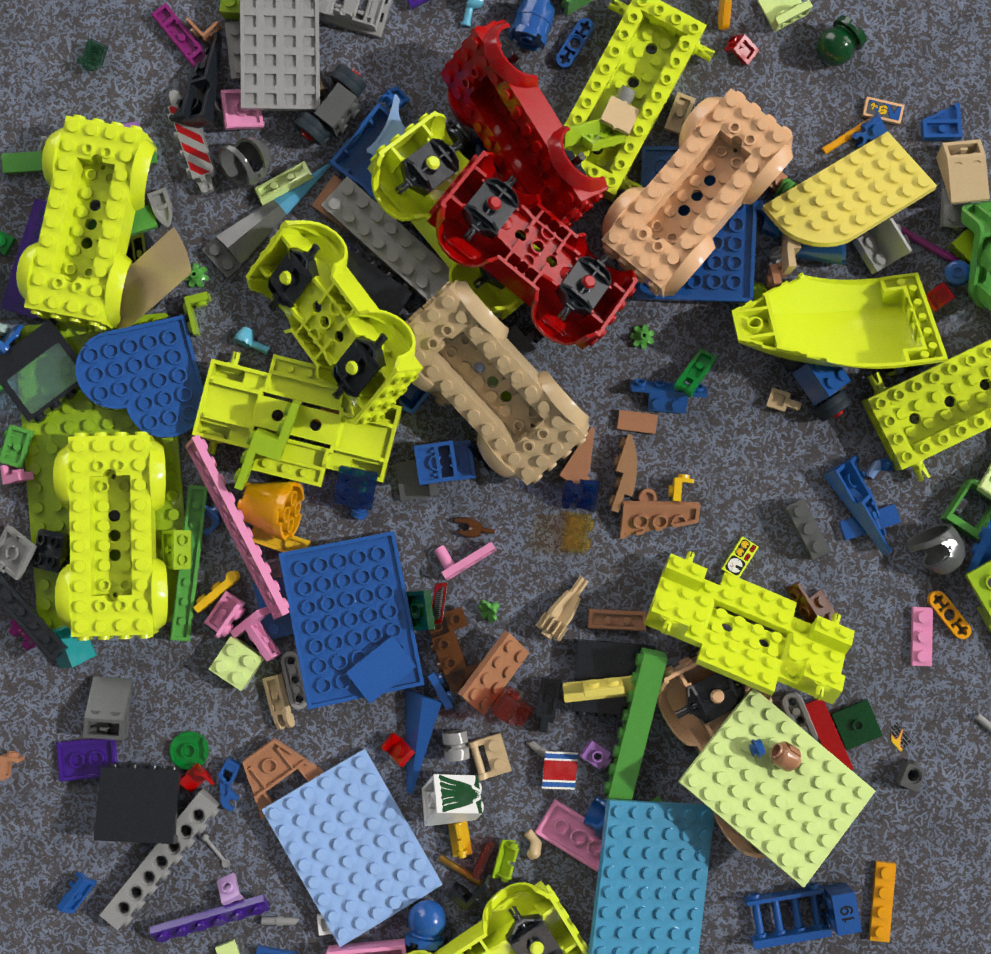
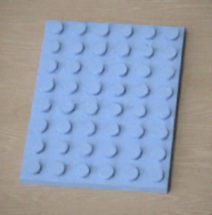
(352, 847)

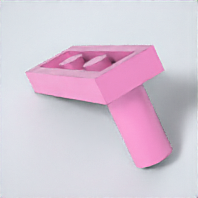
(453, 569)

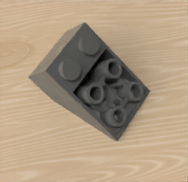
(108, 708)

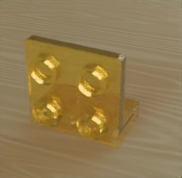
(576, 532)

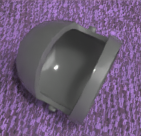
(236, 165)
(934, 540)

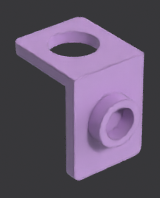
(229, 889)

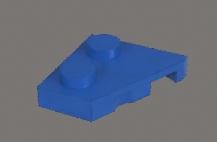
(943, 125)

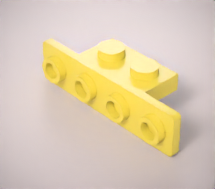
(596, 689)

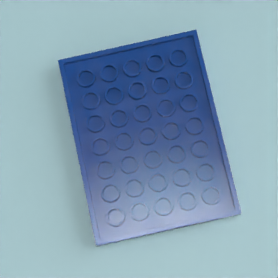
(730, 268)
(344, 606)

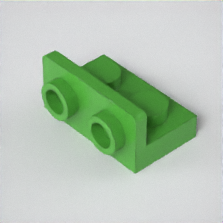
(16, 446)

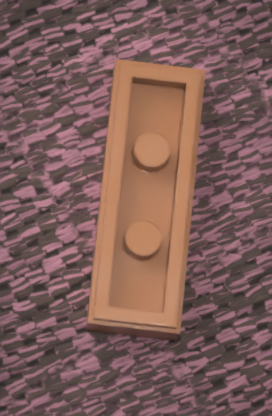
(616, 619)

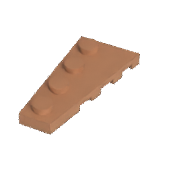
(655, 515)

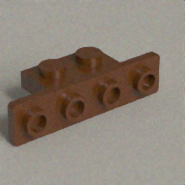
(811, 606)

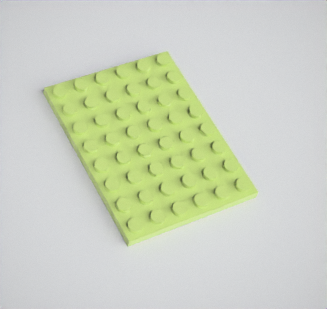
(783, 814)

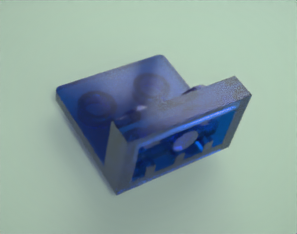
(355, 487)

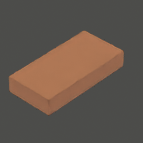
(637, 422)

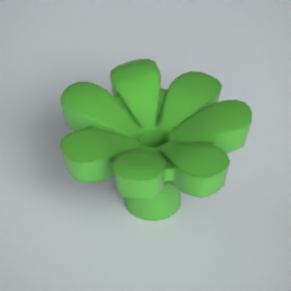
(199, 277)
(639, 339)
(489, 610)

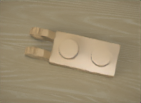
(278, 702)

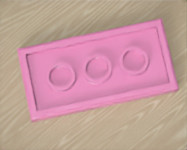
(566, 831)

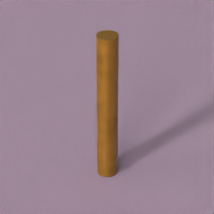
(459, 869)

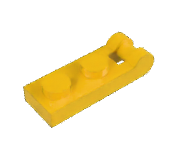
(217, 590)

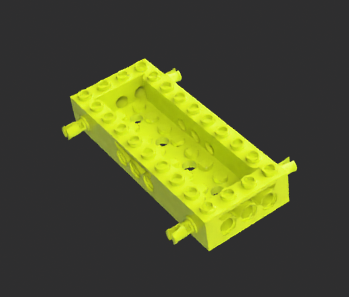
(626, 57)
(925, 396)

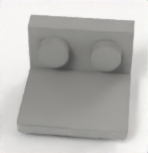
(882, 246)

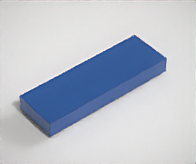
(851, 527)

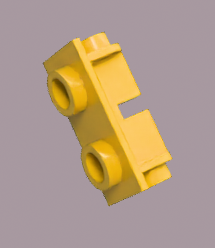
(460, 839)

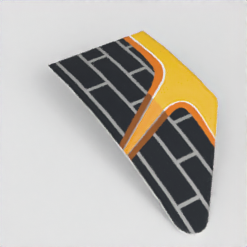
(899, 737)

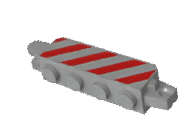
(193, 149)

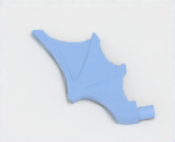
(392, 127)

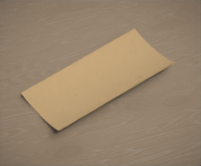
(153, 277)

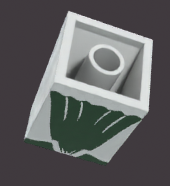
(451, 799)

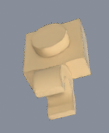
(780, 400)

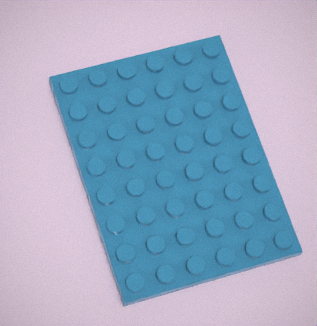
(651, 878)

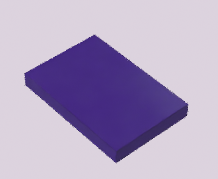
(84, 758)

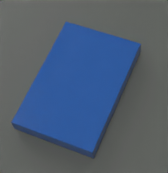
(380, 669)

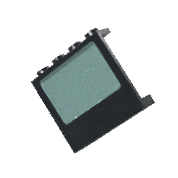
(40, 372)

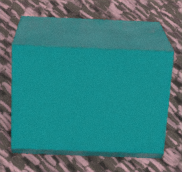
(77, 652)

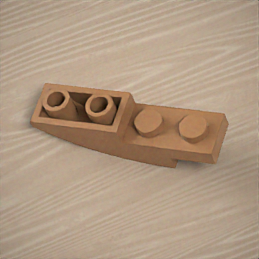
(627, 466)

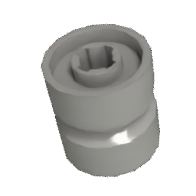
(455, 745)

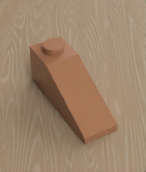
(580, 461)

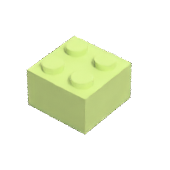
(237, 662)

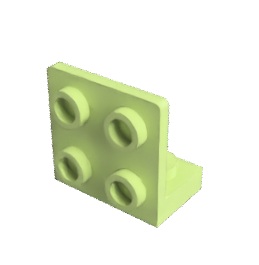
(784, 12)

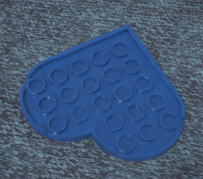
(147, 372)

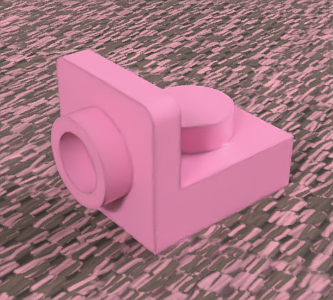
(13, 475)

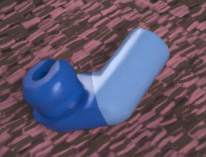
(879, 465)

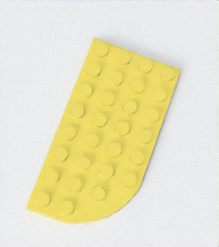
(851, 195)

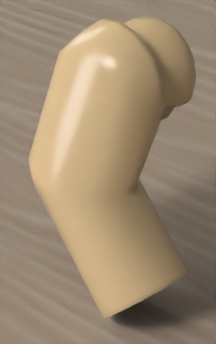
(535, 846)

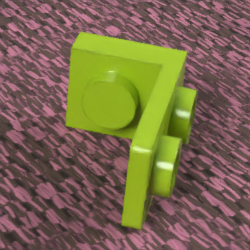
(199, 300)

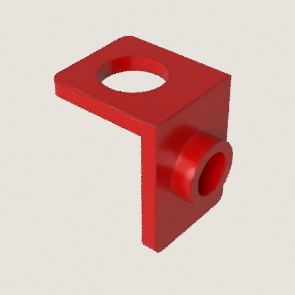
(195, 777)

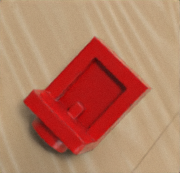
(939, 296)

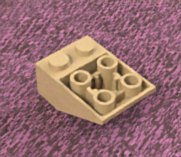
(964, 171)

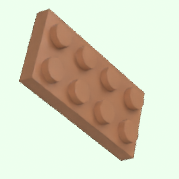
(493, 673)

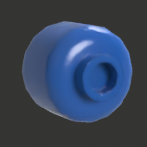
(957, 273)

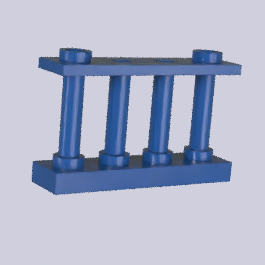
(799, 932)

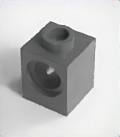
(915, 782)

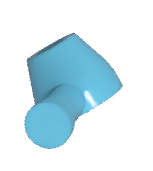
(470, 5)
(247, 335)

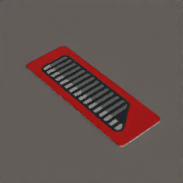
(439, 601)

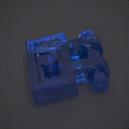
(586, 495)

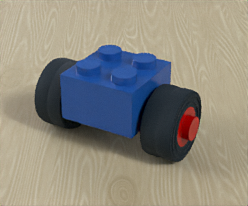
(819, 384)

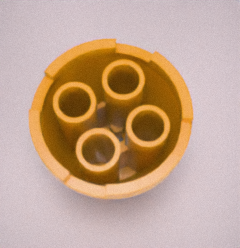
(273, 507)

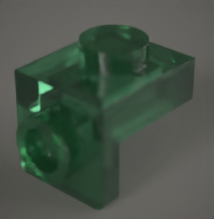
(93, 55)

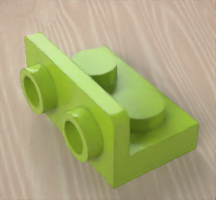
(176, 549)

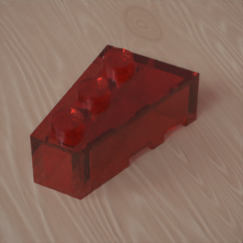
(511, 707)

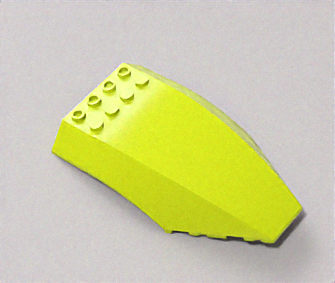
(844, 322)

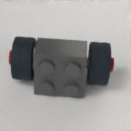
(336, 109)

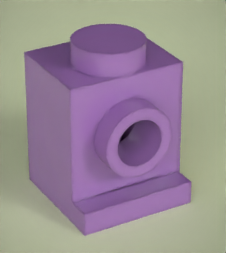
(591, 749)

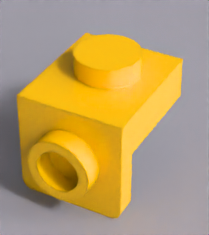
(675, 489)

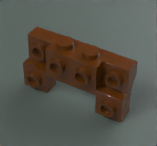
(448, 649)

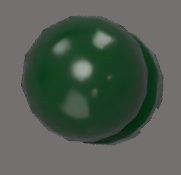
(839, 42)

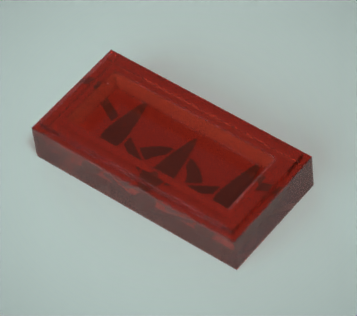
(482, 859)

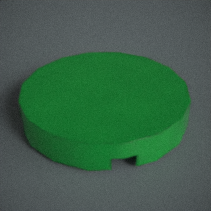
(194, 747)

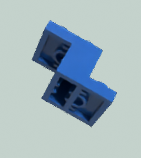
(444, 462)

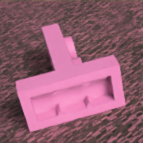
(258, 634)

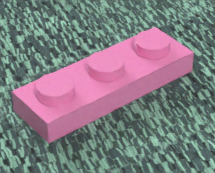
(921, 636)

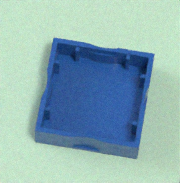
(353, 158)

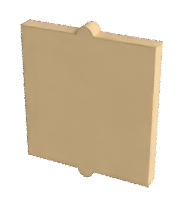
(619, 115)

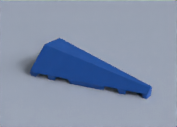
(850, 487)
(420, 721)

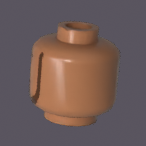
(785, 756)

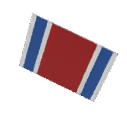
(560, 770)

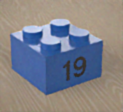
(841, 909)

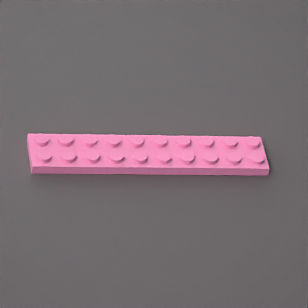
(239, 532)

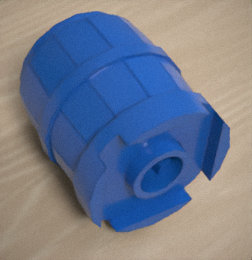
(532, 24)

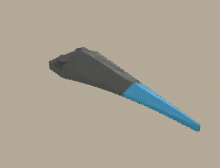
(240, 241)

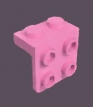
(224, 613)

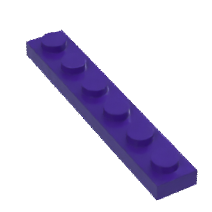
(209, 918)

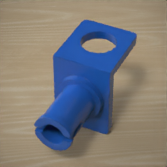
(214, 515)

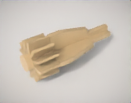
(561, 612)

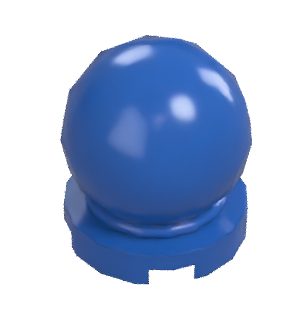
(426, 924)

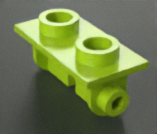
(507, 853)

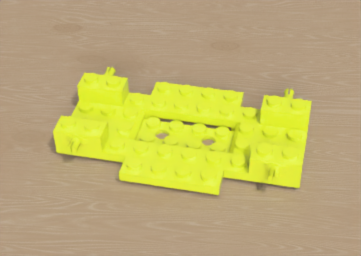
(235, 405)
(805, 659)

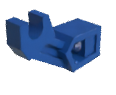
(226, 790)

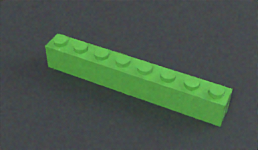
(636, 724)

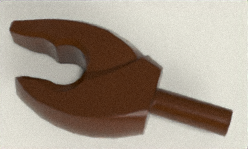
(475, 527)

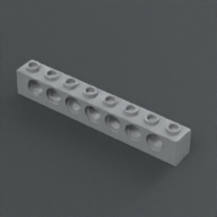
(114, 913)

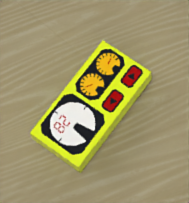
(739, 557)

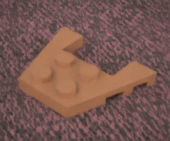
(271, 765)

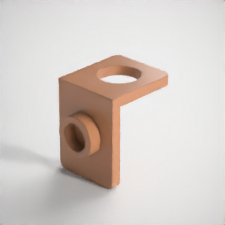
(206, 36)

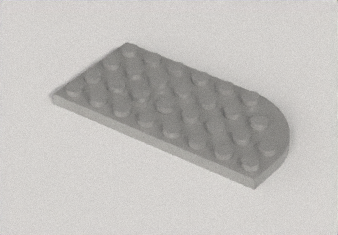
(279, 55)

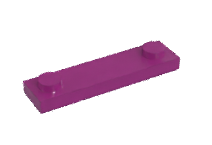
(179, 34)

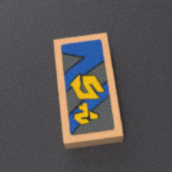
(888, 111)

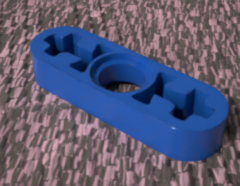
(577, 29)

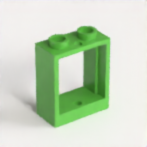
(960, 524)

